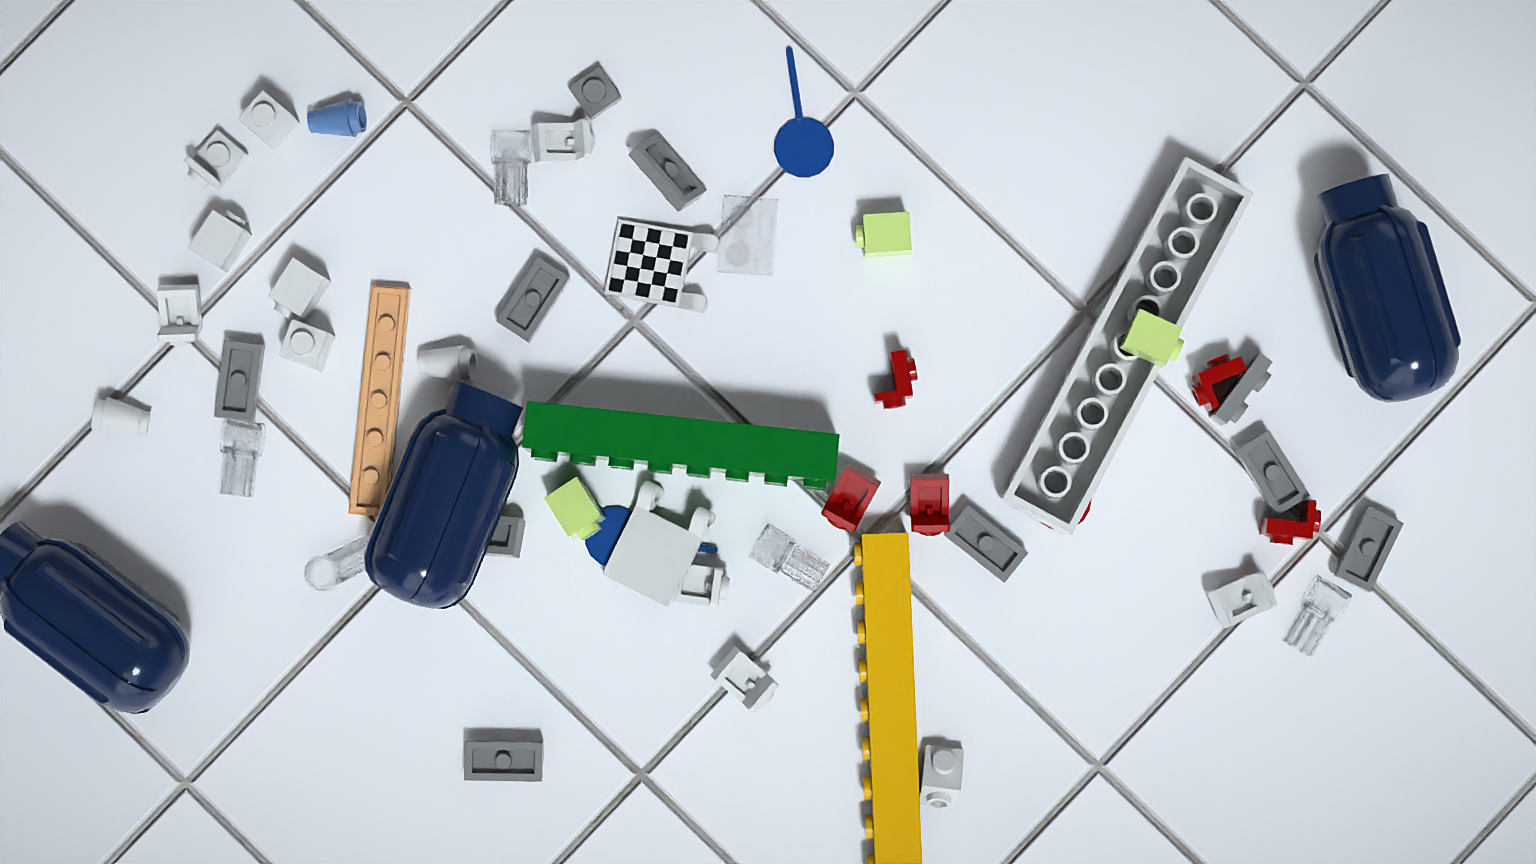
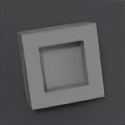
(595, 93)
(507, 538)

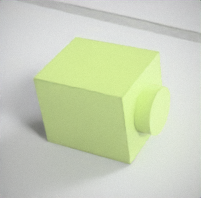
(884, 234)
(1152, 338)
(575, 509)

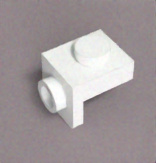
(563, 142)
(179, 314)
(703, 586)
(1243, 599)
(745, 680)
(941, 777)

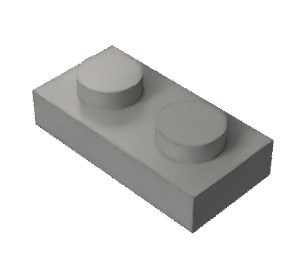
(667, 172)
(533, 299)
(239, 381)
(1233, 404)
(1272, 473)
(986, 544)
(1368, 549)
(503, 761)

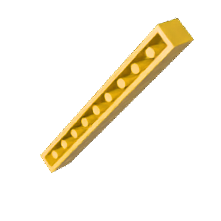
(890, 698)

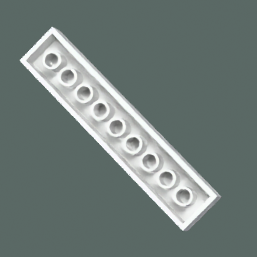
(1106, 382)

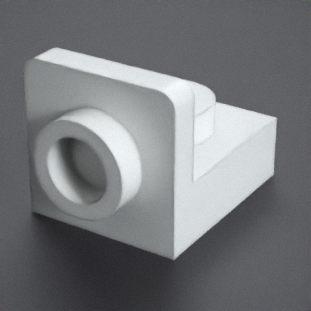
(215, 161)

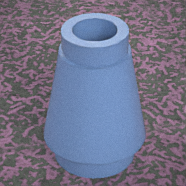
(341, 119)

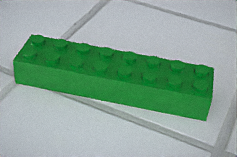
(680, 443)

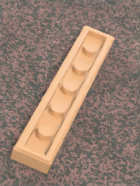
(379, 398)

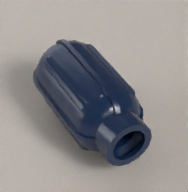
(1385, 292)
(445, 500)
(89, 621)

